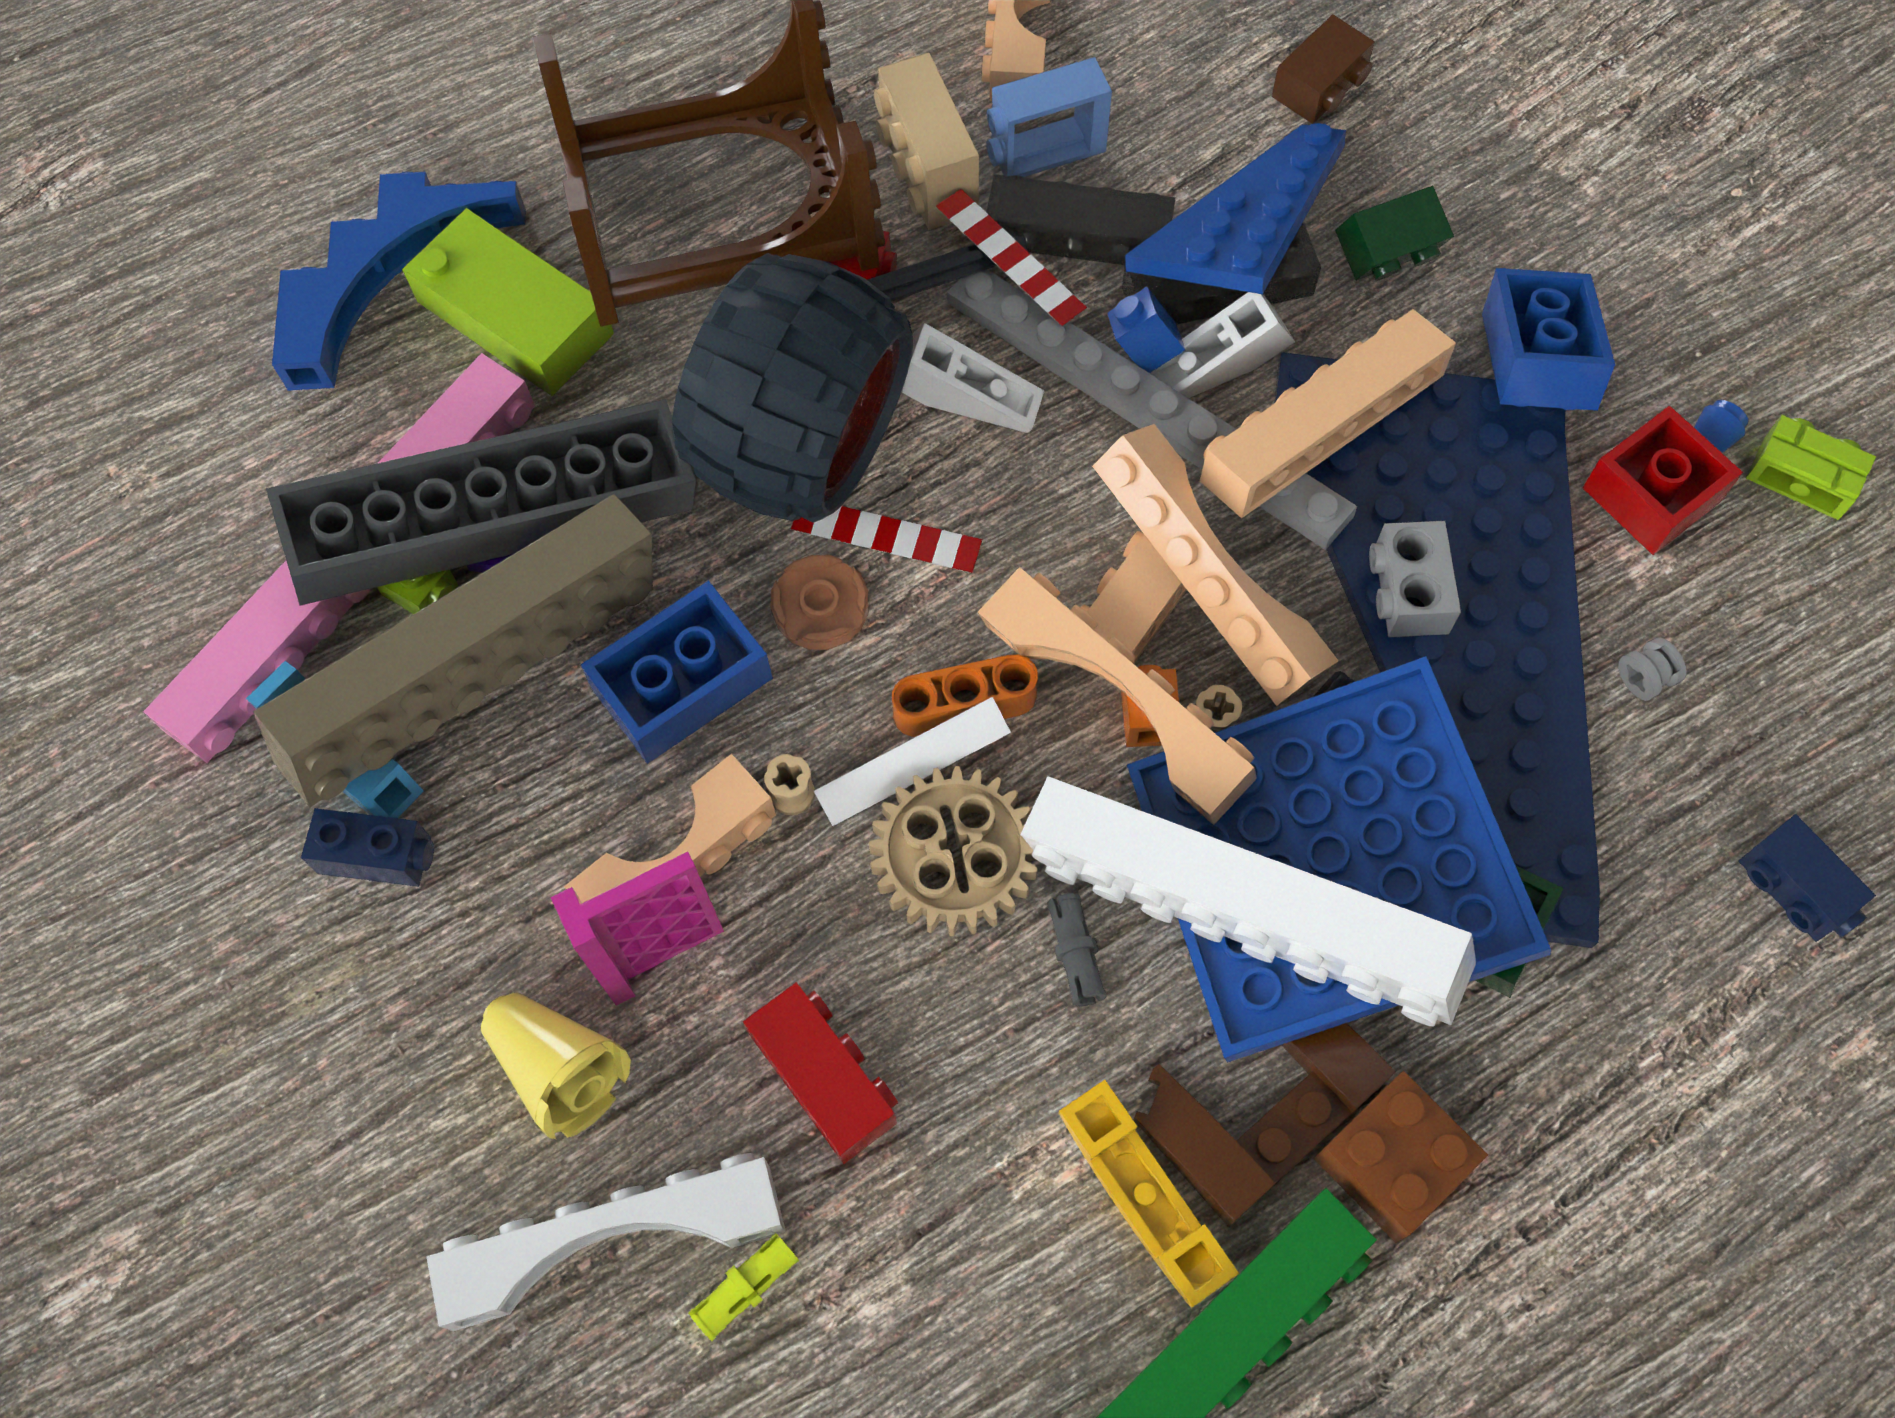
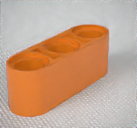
(981, 677)

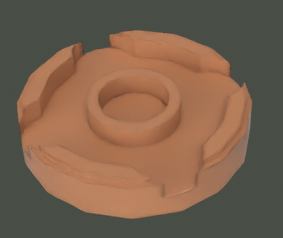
(819, 602)

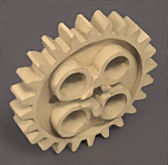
(908, 859)

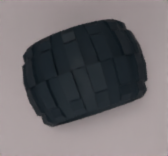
(791, 386)

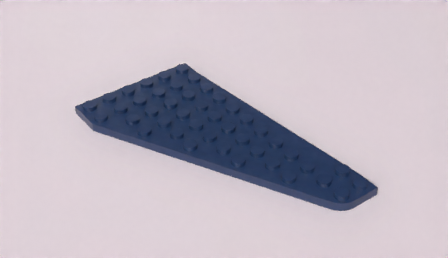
(1516, 647)

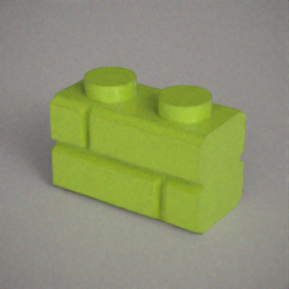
(1811, 466)

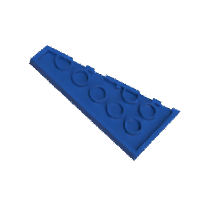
(1248, 221)

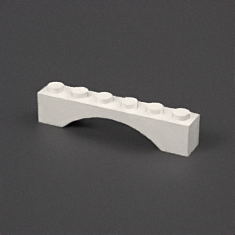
(490, 1276)

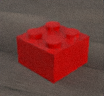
(1661, 479)

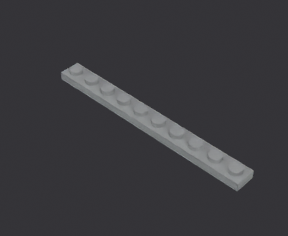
(1133, 394)

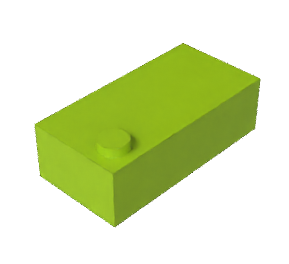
(507, 301)

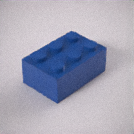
(1547, 339)
(677, 671)

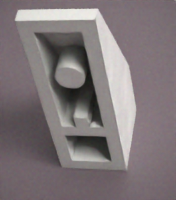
(1227, 346)
(968, 384)

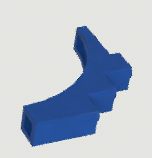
(364, 255)

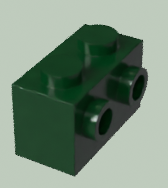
(1395, 234)

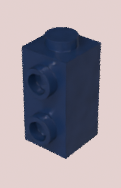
(367, 847)
(1808, 880)

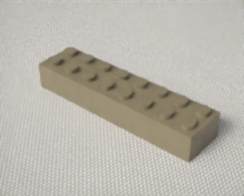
(457, 651)

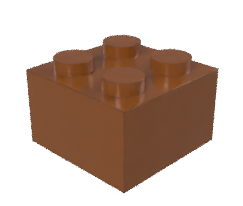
(1401, 1157)

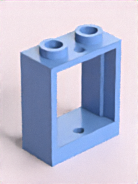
(1057, 143)

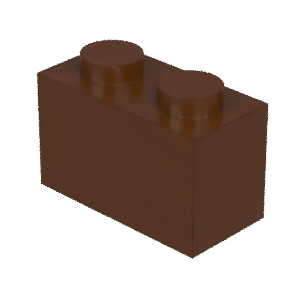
(1323, 69)

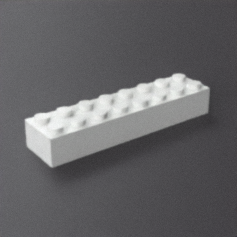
(1254, 901)

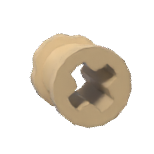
(1229, 706)
(798, 772)

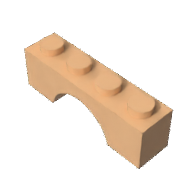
(1014, 48)
(727, 812)

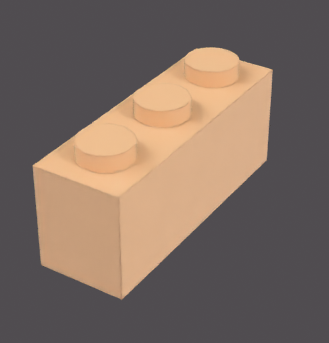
(1136, 596)

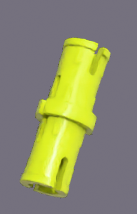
(743, 1287)

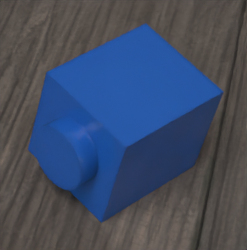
(1145, 330)

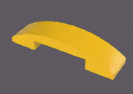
(1146, 1195)

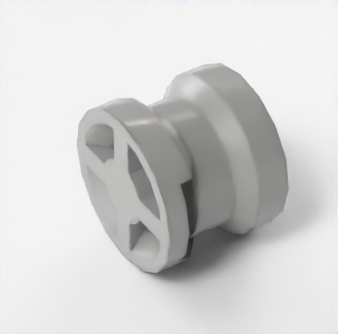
(1652, 668)

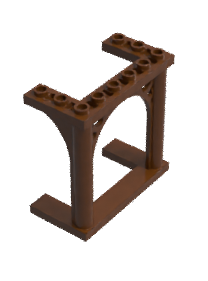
(782, 90)

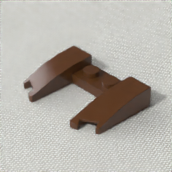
(1240, 1171)

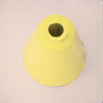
(554, 1063)

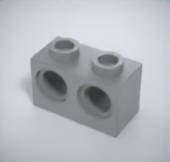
(1427, 579)

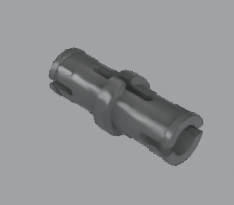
(1076, 949)

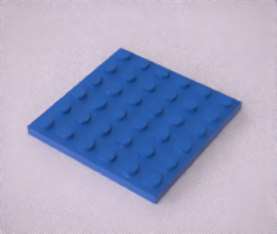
(1371, 797)

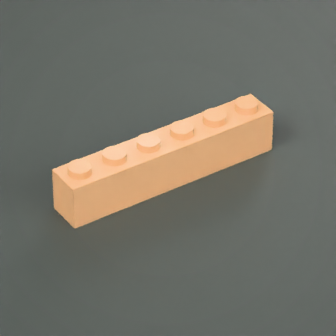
(1325, 412)

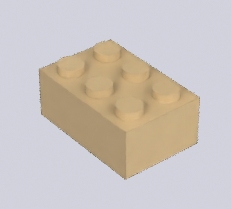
(925, 136)

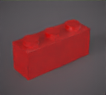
(822, 1071)

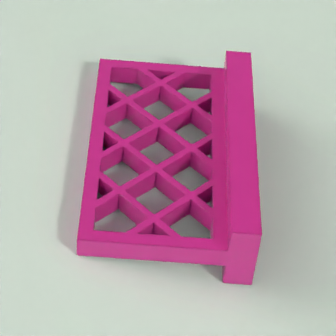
(639, 923)

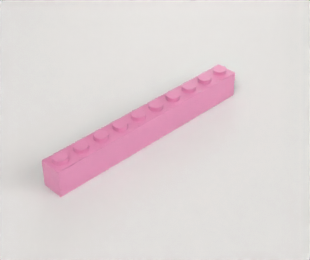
(209, 695)

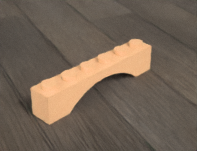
(1039, 626)
(1267, 637)

